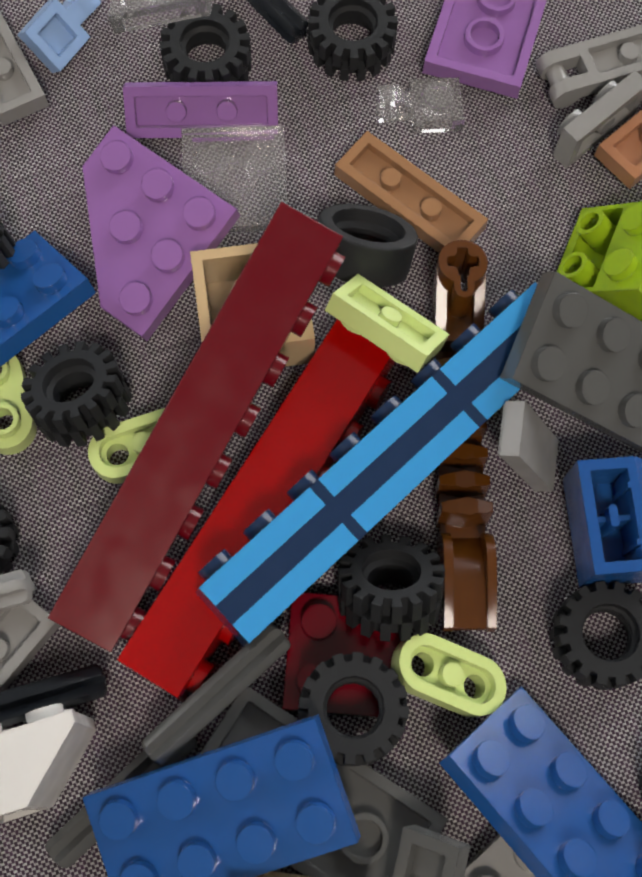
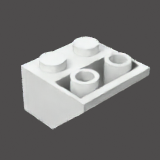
(40, 759)

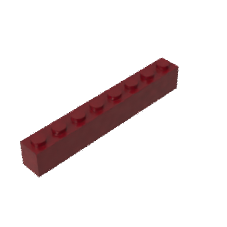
(197, 428)

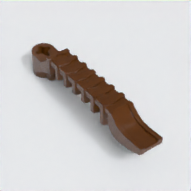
(461, 486)

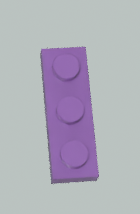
(166, 107)

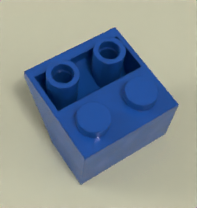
(606, 519)

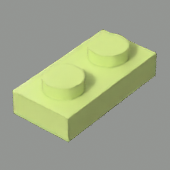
(386, 323)

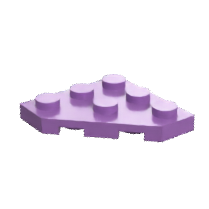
(144, 227)

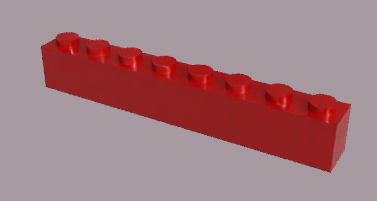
(318, 414)

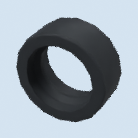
(373, 242)

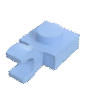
(56, 31)

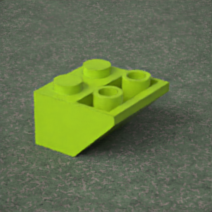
(607, 255)

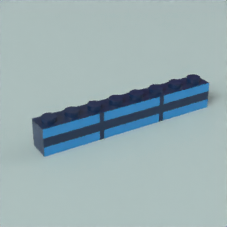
(367, 478)

